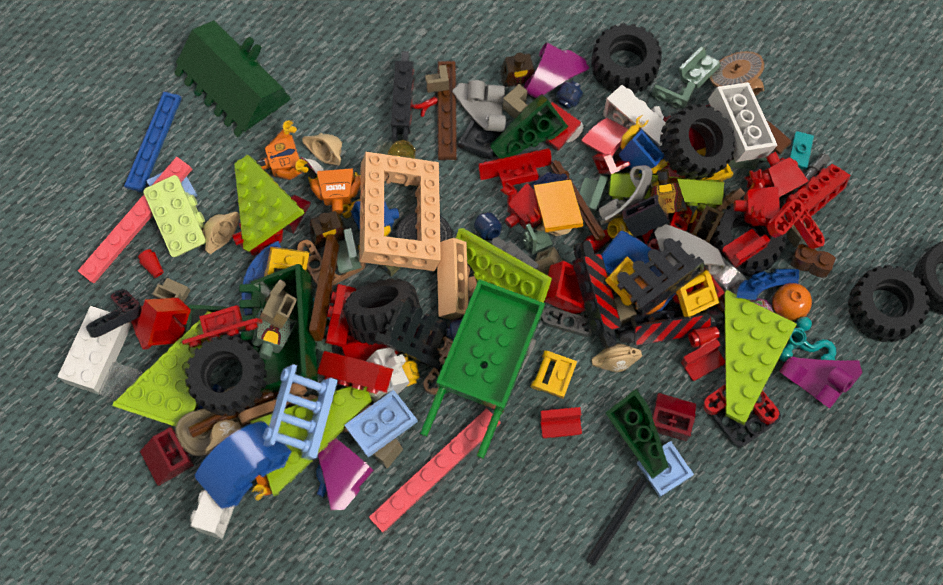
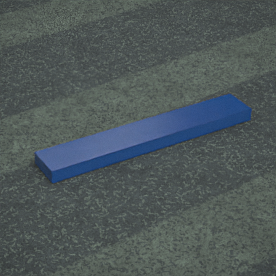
(152, 142)

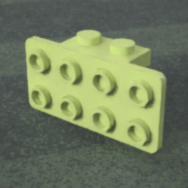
(176, 215)

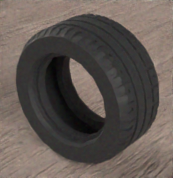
(926, 272)

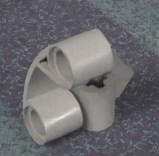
(483, 103)
(614, 208)
(691, 244)

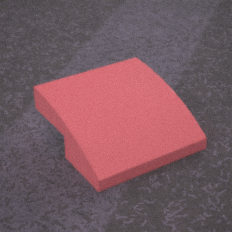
(605, 137)

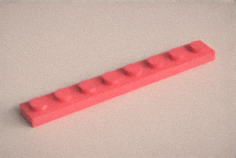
(127, 228)
(431, 472)

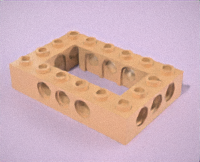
(391, 251)

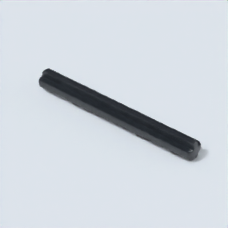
(616, 521)

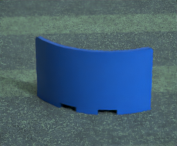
(626, 245)
(237, 462)

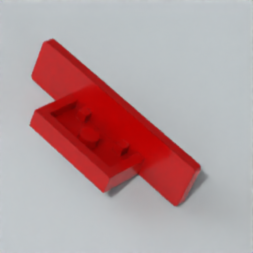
(516, 168)
(221, 323)
(338, 325)

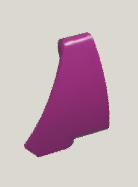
(554, 69)
(822, 378)
(342, 473)

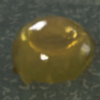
(402, 149)

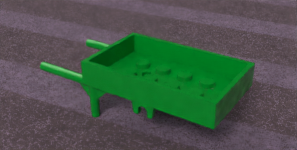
(492, 333)

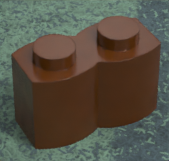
(815, 262)

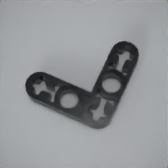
(127, 310)
(737, 428)

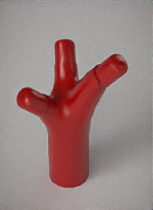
(425, 105)

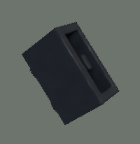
(646, 215)

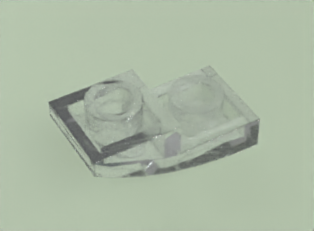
(730, 277)

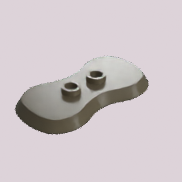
(198, 444)

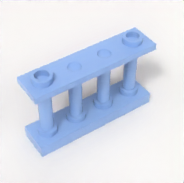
(320, 409)

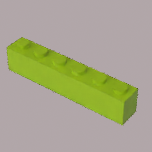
(693, 191)

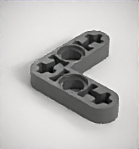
(577, 328)

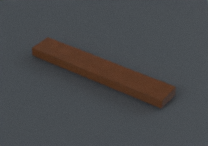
(447, 115)
(324, 288)

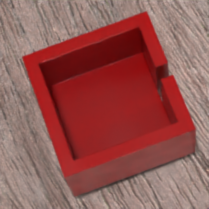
(564, 288)
(157, 322)

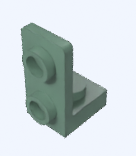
(676, 100)
(536, 241)

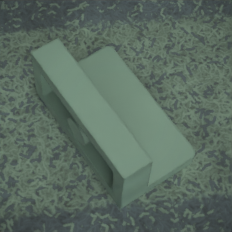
(592, 192)
(348, 253)

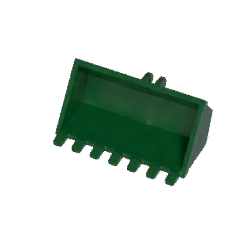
(230, 76)
(300, 345)

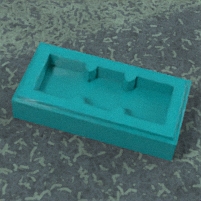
(801, 149)

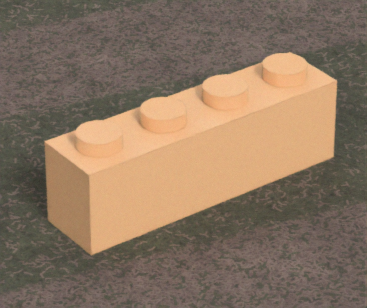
(452, 279)

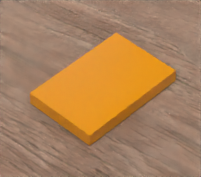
(558, 206)

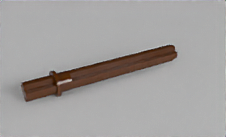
(586, 214)
(208, 423)

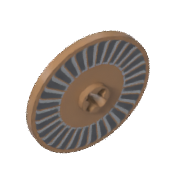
(738, 69)

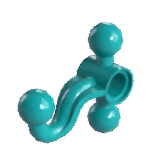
(804, 324)

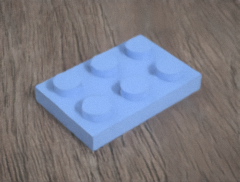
(381, 423)

